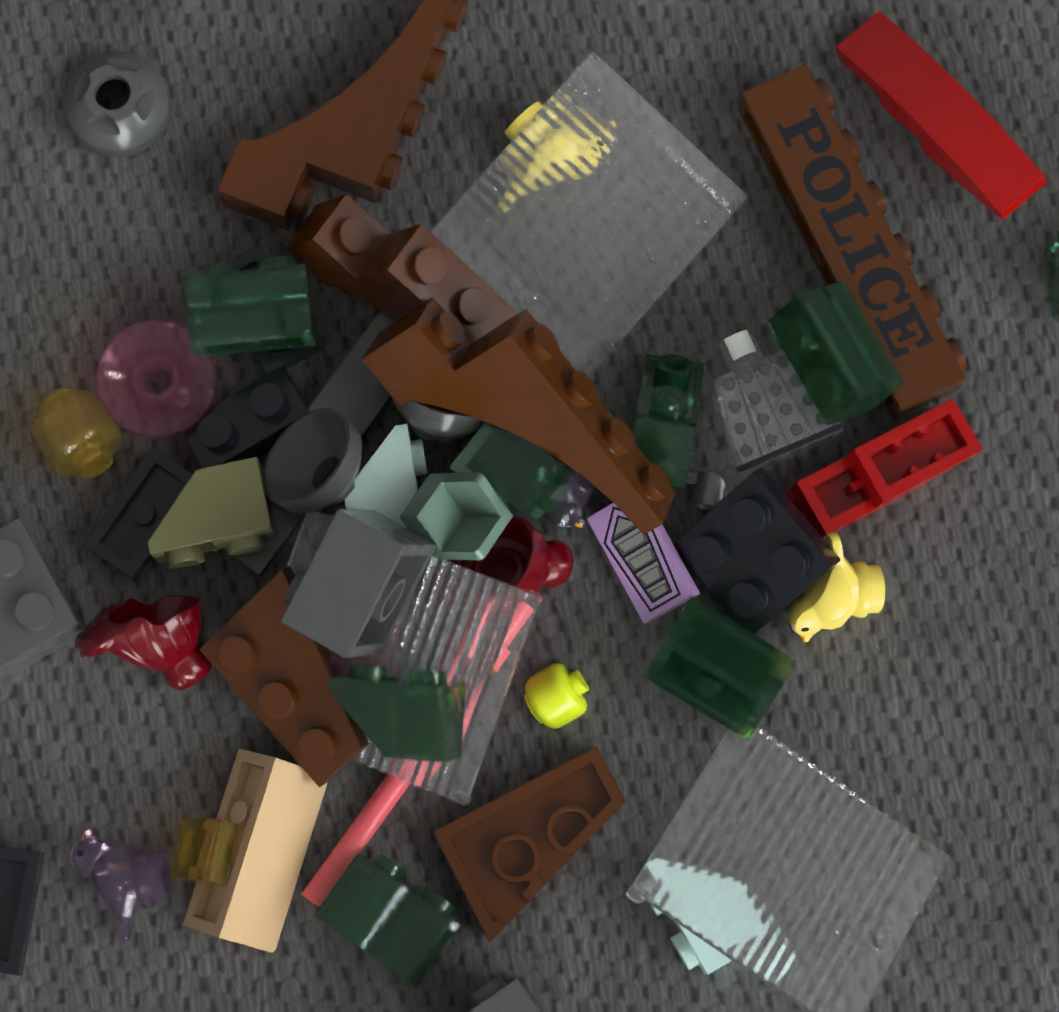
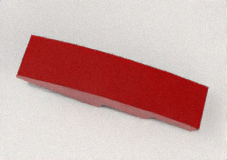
(942, 115)
(885, 469)

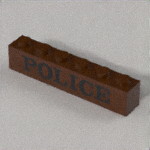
(847, 231)

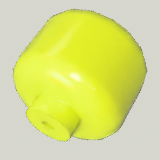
(556, 695)

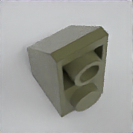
(215, 512)

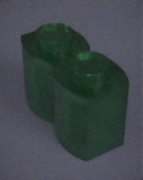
(388, 917)

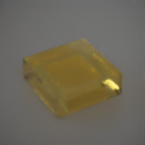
(203, 850)

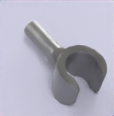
(708, 489)

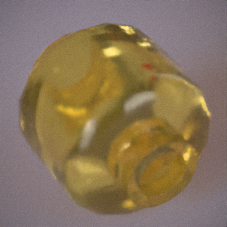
(76, 433)

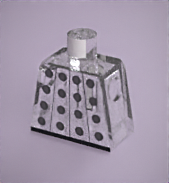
(763, 409)

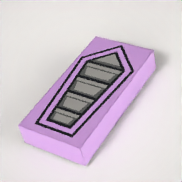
(644, 563)

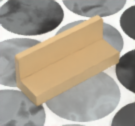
(275, 820)

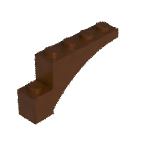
(349, 138)
(394, 269)
(523, 386)

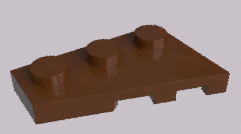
(286, 682)
(526, 836)

